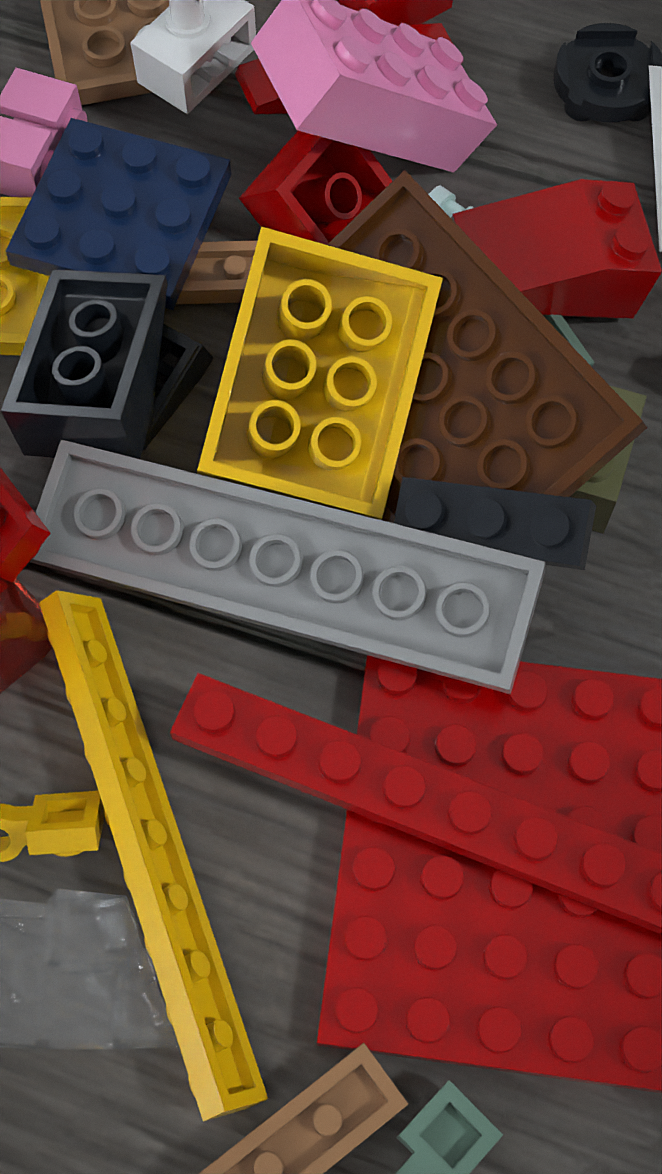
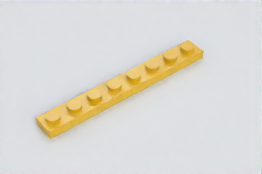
(153, 859)

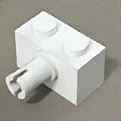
(193, 48)

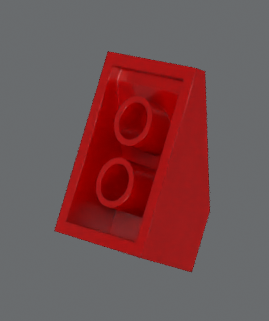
(571, 247)

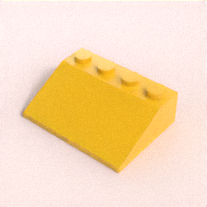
(320, 374)

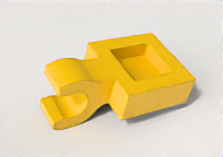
(53, 825)

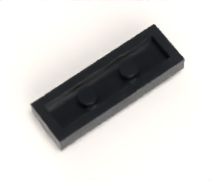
(502, 519)

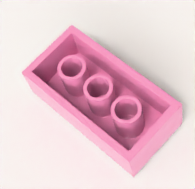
(372, 83)

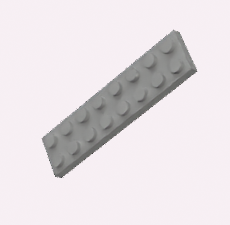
(290, 565)

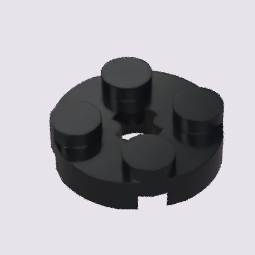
(600, 97)

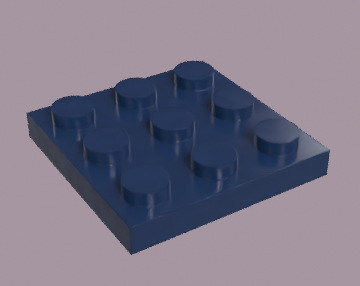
(120, 207)

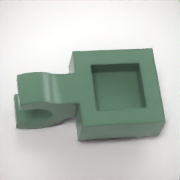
(447, 1135)

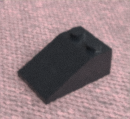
(89, 364)

